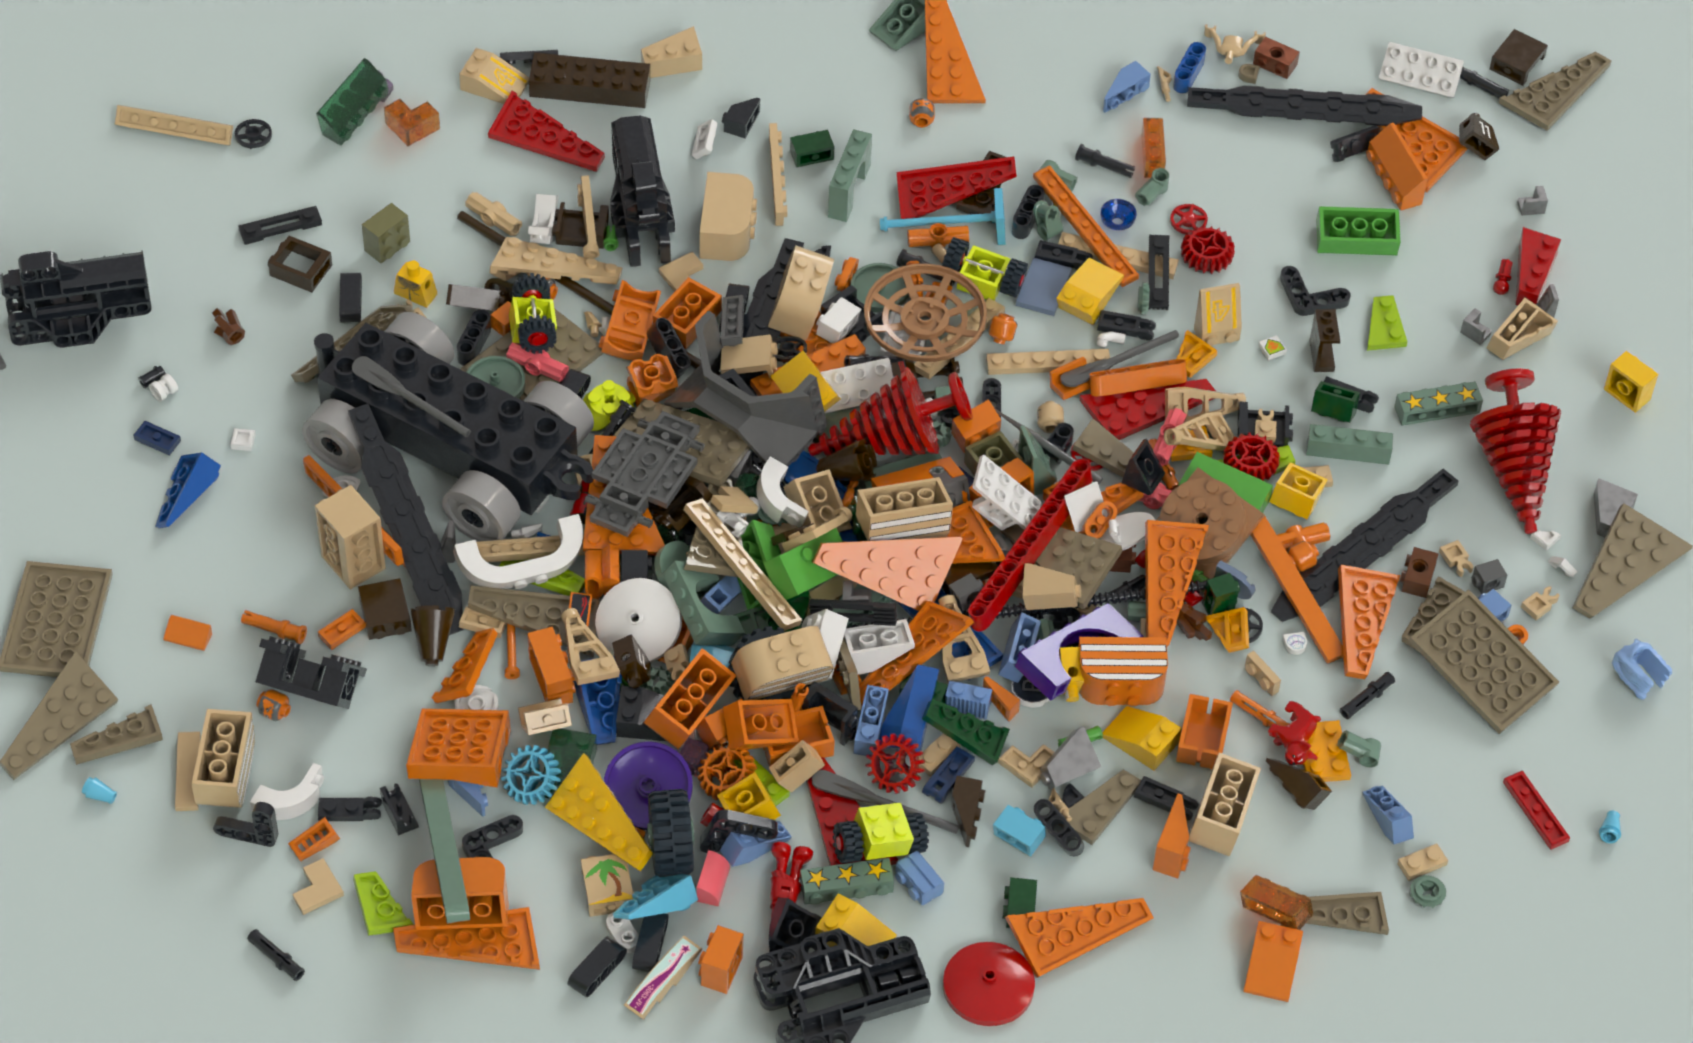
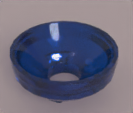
(1118, 209)

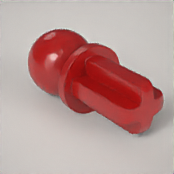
(1501, 286)

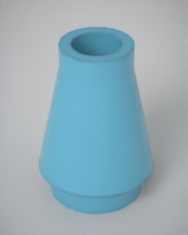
(98, 790)
(1610, 829)

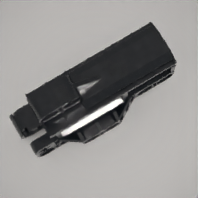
(639, 193)
(58, 289)
(853, 964)

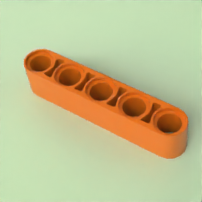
(1138, 377)

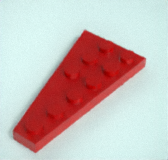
(540, 133)
(832, 810)

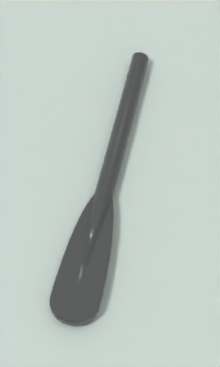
(1081, 374)
(381, 378)
(1049, 446)
(848, 789)

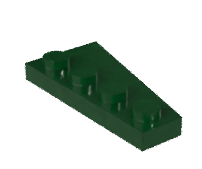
(973, 734)

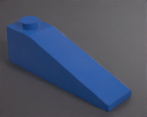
(191, 478)
(909, 707)

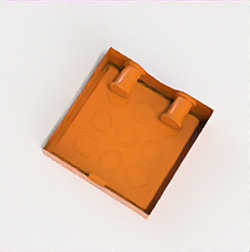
(459, 745)

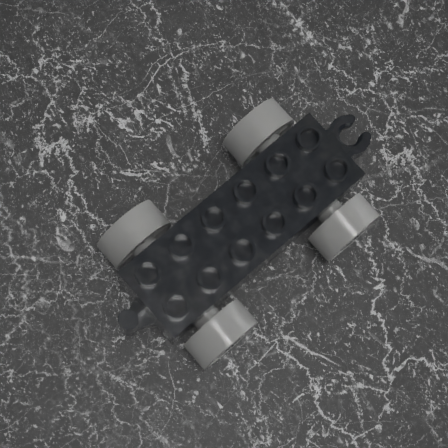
(514, 444)

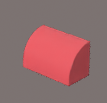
(712, 879)

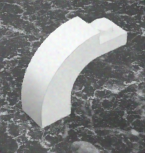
(543, 219)
(772, 499)
(295, 801)

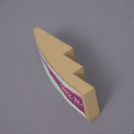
(663, 976)

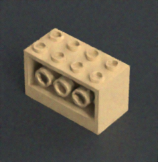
(350, 536)

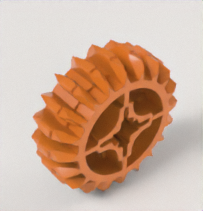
(720, 763)

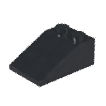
(633, 709)

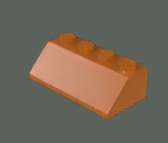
(1397, 168)

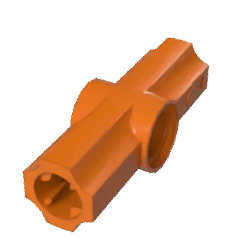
(936, 234)
(1312, 534)

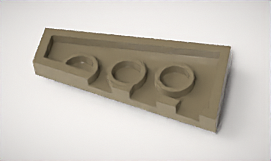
(1351, 911)

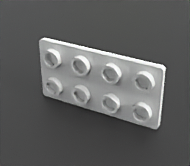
(1421, 69)
(858, 382)
(1003, 498)

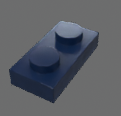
(157, 437)

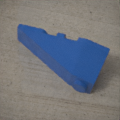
(600, 707)

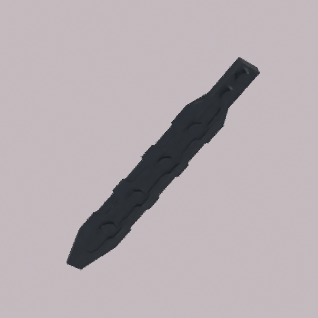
(1301, 104)
(763, 302)
(406, 518)
(1370, 540)

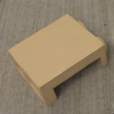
(752, 356)

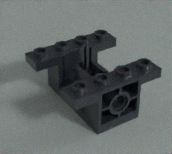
(280, 663)

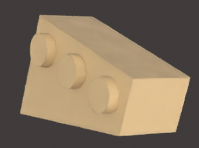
(674, 54)
(1521, 329)

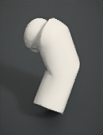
(1103, 338)

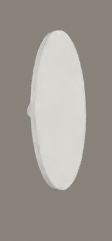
(1127, 529)

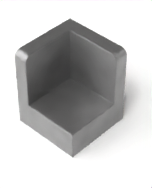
(1535, 204)
(1473, 329)
(852, 594)

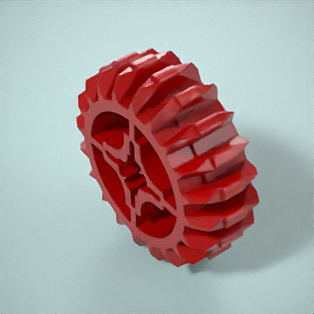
(1207, 249)
(1251, 453)
(910, 771)

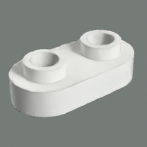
(622, 930)

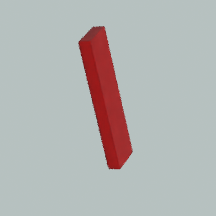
(1536, 810)

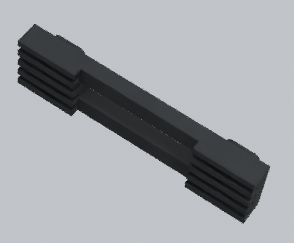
(252, 231)
(1159, 296)
(883, 614)

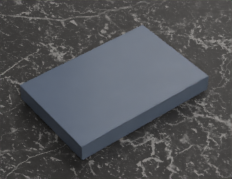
(1043, 286)

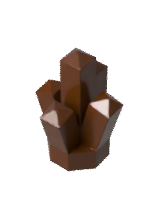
(230, 327)
(1192, 622)

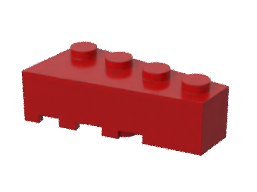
(1535, 263)

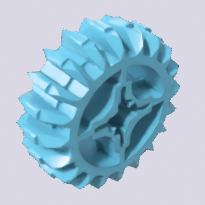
(531, 766)

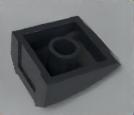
(790, 925)

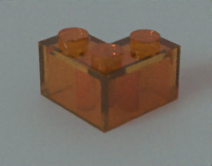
(411, 124)

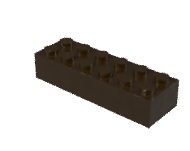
(589, 80)

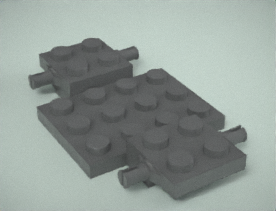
(643, 470)

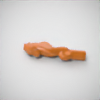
(849, 495)

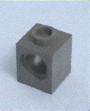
(1489, 576)
(966, 590)

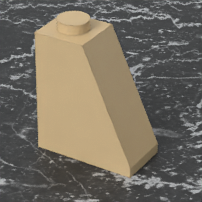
(1049, 588)

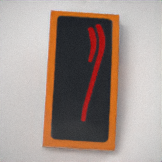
(582, 603)

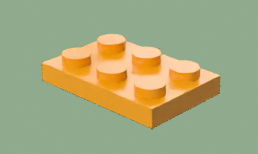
(1331, 761)

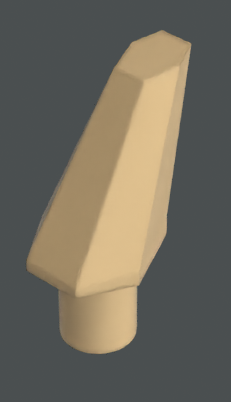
(592, 323)

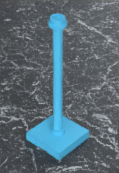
(995, 216)

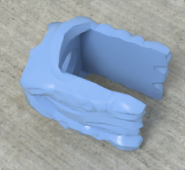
(1626, 665)

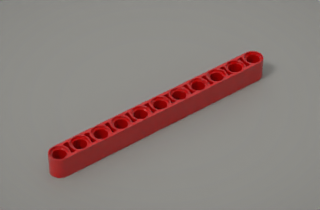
(1028, 547)

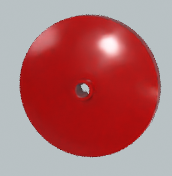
(988, 984)

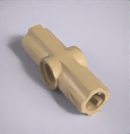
(493, 214)

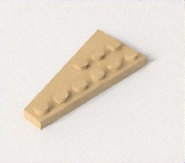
(549, 262)

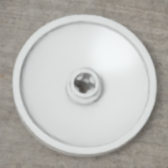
(657, 613)

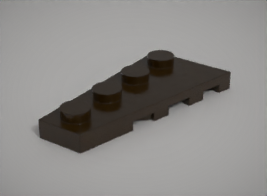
(983, 201)

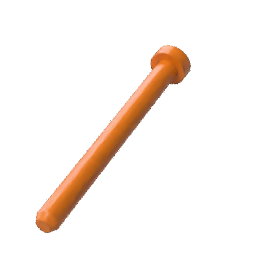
(511, 671)

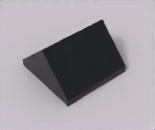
(1143, 470)

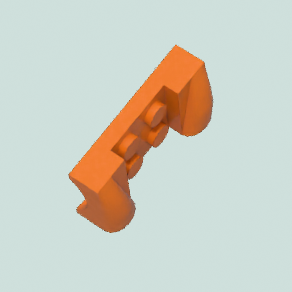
(629, 322)

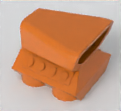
(651, 379)
(601, 570)

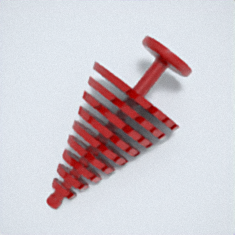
(896, 419)
(1518, 442)

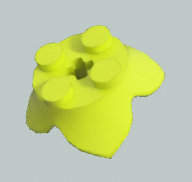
(605, 401)

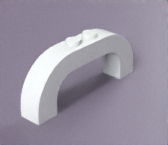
(525, 572)

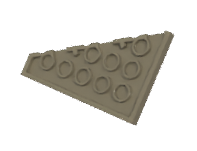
(1075, 555)
(1628, 556)

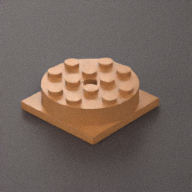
(1228, 516)

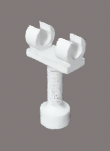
(736, 520)

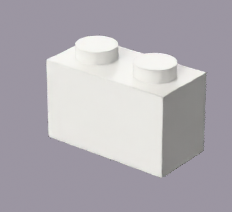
(838, 321)

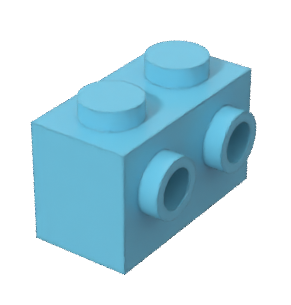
(1019, 830)

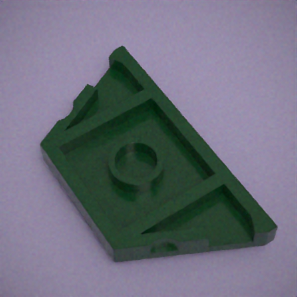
(759, 617)

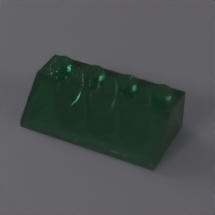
(352, 102)

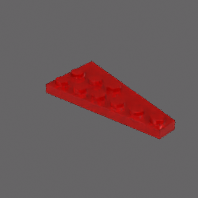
(937, 187)
(1136, 410)

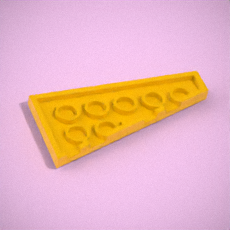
(593, 809)

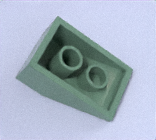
(900, 23)
(1035, 459)

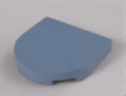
(1246, 589)

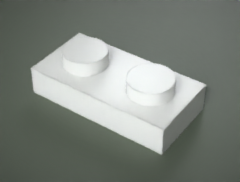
(704, 139)

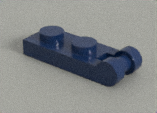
(955, 765)

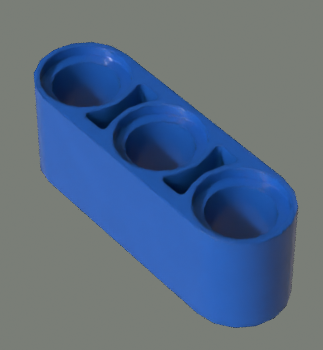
(1189, 67)

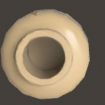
(1049, 416)

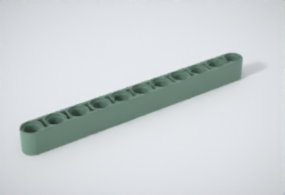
(444, 850)

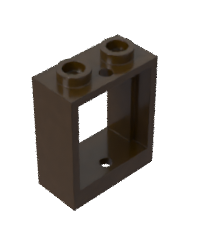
(306, 281)

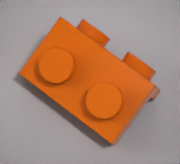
(1062, 390)

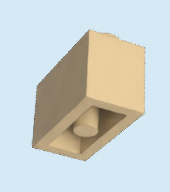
(796, 766)

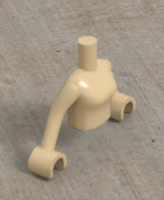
(1232, 44)

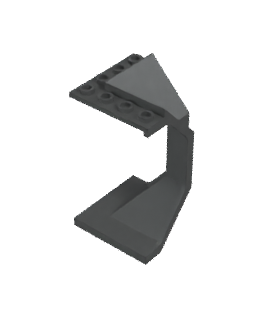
(767, 423)

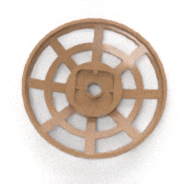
(925, 306)

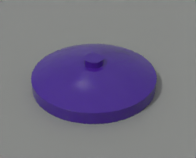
(646, 769)

